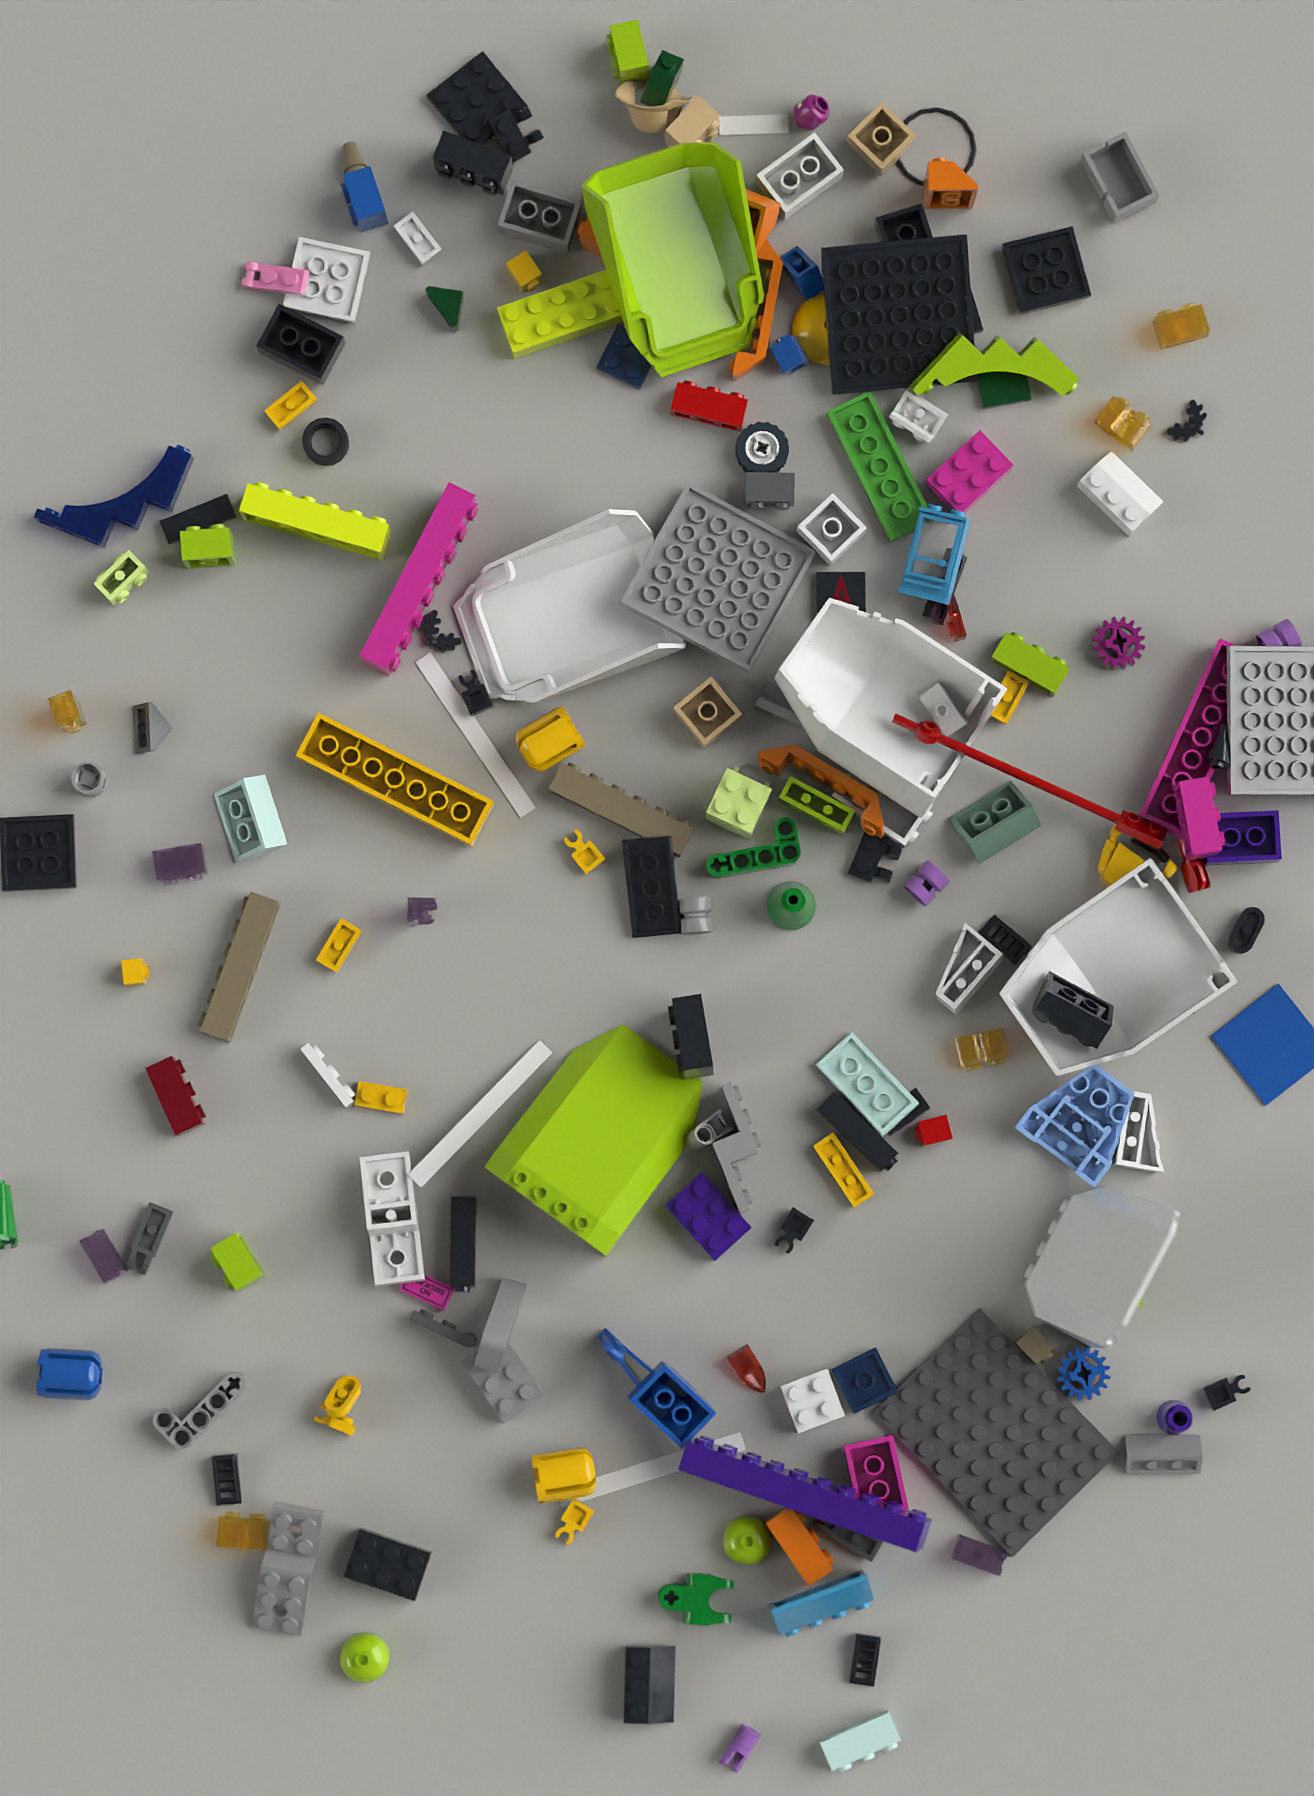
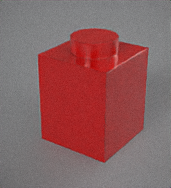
(933, 1130)

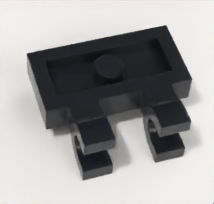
(509, 135)
(868, 856)

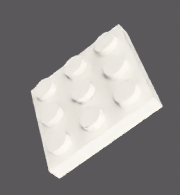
(333, 280)

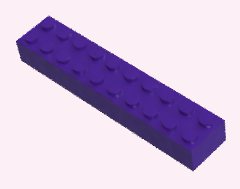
(805, 1494)

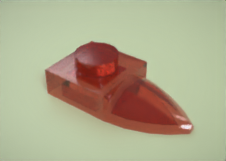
(955, 626)
(748, 1368)

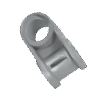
(710, 1129)

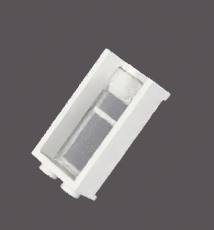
(898, 821)

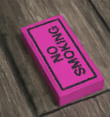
(429, 1291)

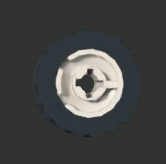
(762, 435)

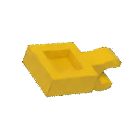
(342, 1424)

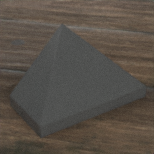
(149, 727)

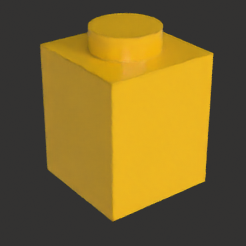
(524, 272)

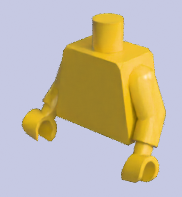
(1118, 860)

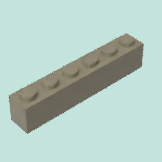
(618, 808)
(240, 966)

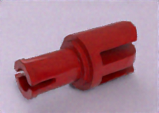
(1193, 872)

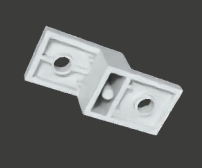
(392, 1219)

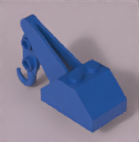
(662, 1394)

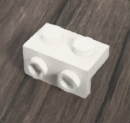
(918, 416)

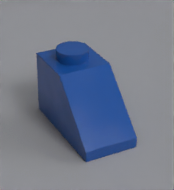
(802, 272)

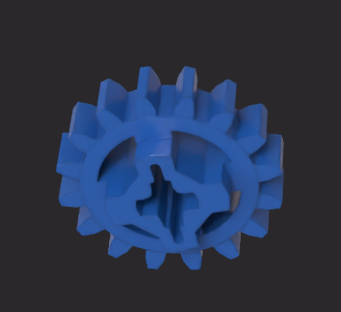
(1080, 1361)

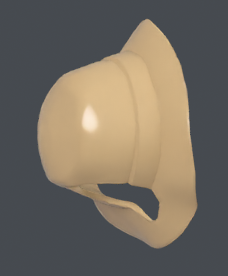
(651, 119)

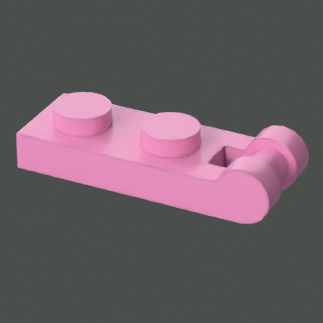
(275, 278)

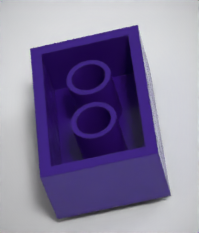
(1248, 838)
(708, 1216)

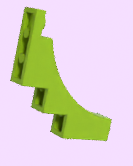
(963, 359)

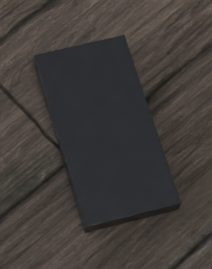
(651, 886)

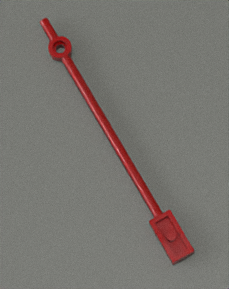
(1127, 822)

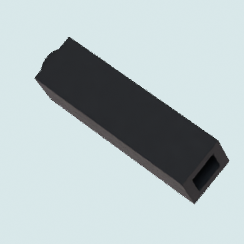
(858, 1132)
(463, 1243)

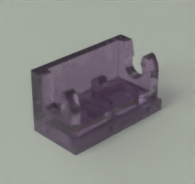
(418, 910)
(104, 1256)
(979, 1554)

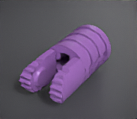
(741, 1743)

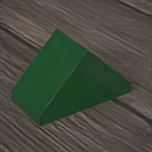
(448, 303)

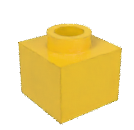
(134, 972)

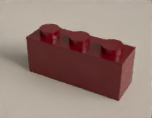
(176, 1095)

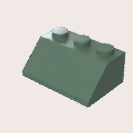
(995, 821)

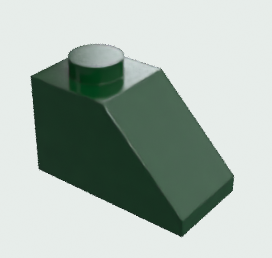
(662, 79)

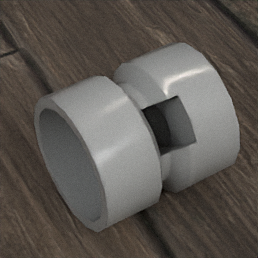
(89, 779)
(695, 912)

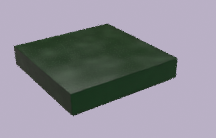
(1003, 388)

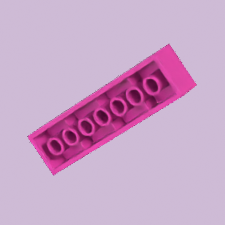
(418, 579)
(1190, 742)

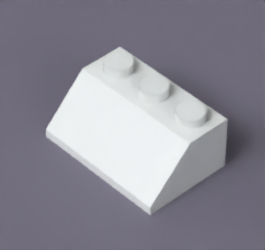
(1119, 493)

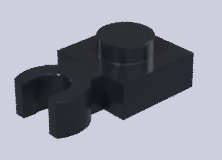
(476, 696)
(795, 1226)
(1222, 1393)

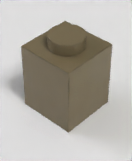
(1035, 1346)

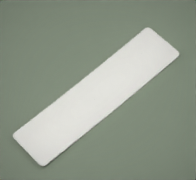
(754, 124)

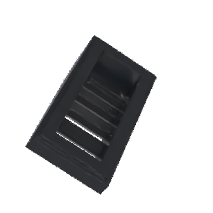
(1014, 959)
(216, 1459)
(865, 1638)

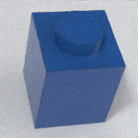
(789, 354)

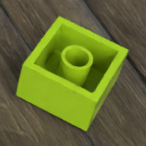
(629, 53)
(207, 547)
(237, 1262)

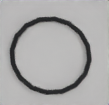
(958, 118)

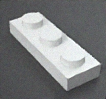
(329, 1074)

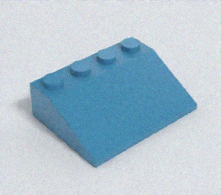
(821, 1602)

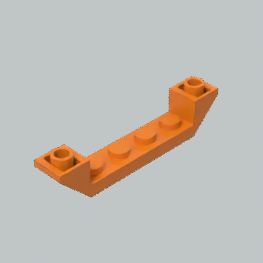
(744, 361)
(777, 759)

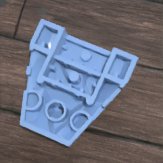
(1081, 1122)

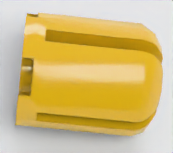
(549, 740)
(564, 1474)

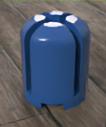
(69, 1374)

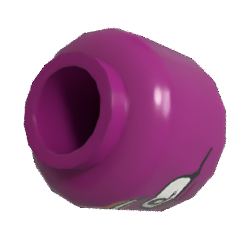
(811, 112)

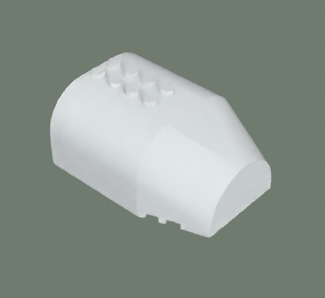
(859, 672)
(1130, 949)

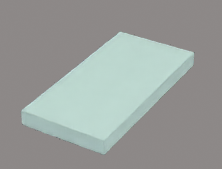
(867, 1084)

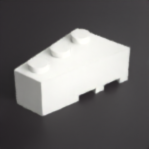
(968, 969)
(1138, 1138)

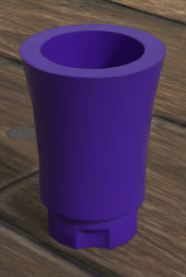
(1165, 1417)

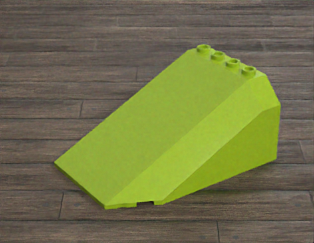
(678, 252)
(601, 1135)

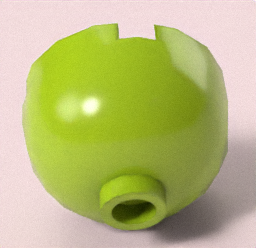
(747, 1540)
(364, 1657)

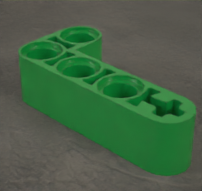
(752, 854)

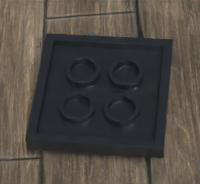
(473, 97)
(1046, 270)
(38, 853)

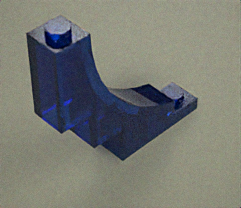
(97, 520)

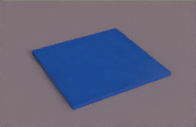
(1269, 1044)

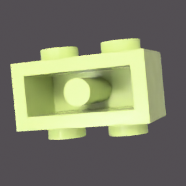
(121, 578)

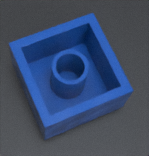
(363, 194)

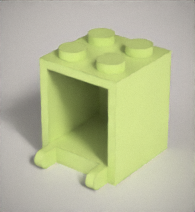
(738, 803)

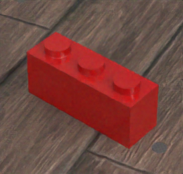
(709, 405)

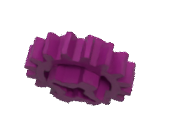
(1107, 645)

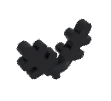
(1187, 432)
(432, 620)

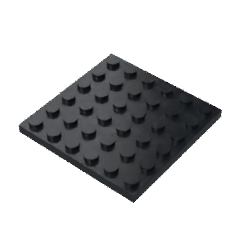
(894, 309)

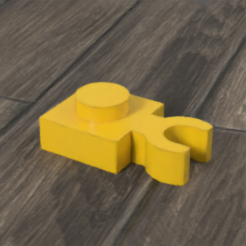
(586, 854)
(575, 1517)

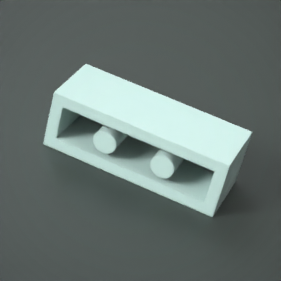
(860, 1741)

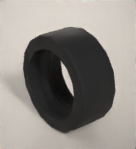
(325, 423)

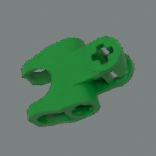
(694, 1598)

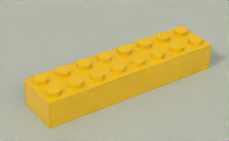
(395, 779)

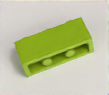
(1030, 663)
(816, 805)

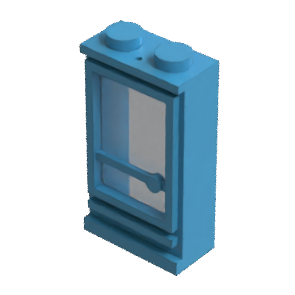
(935, 554)

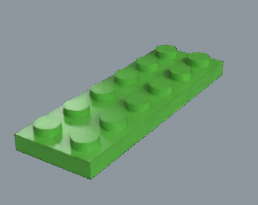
(878, 464)

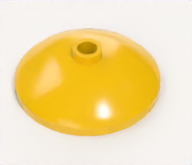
(811, 331)

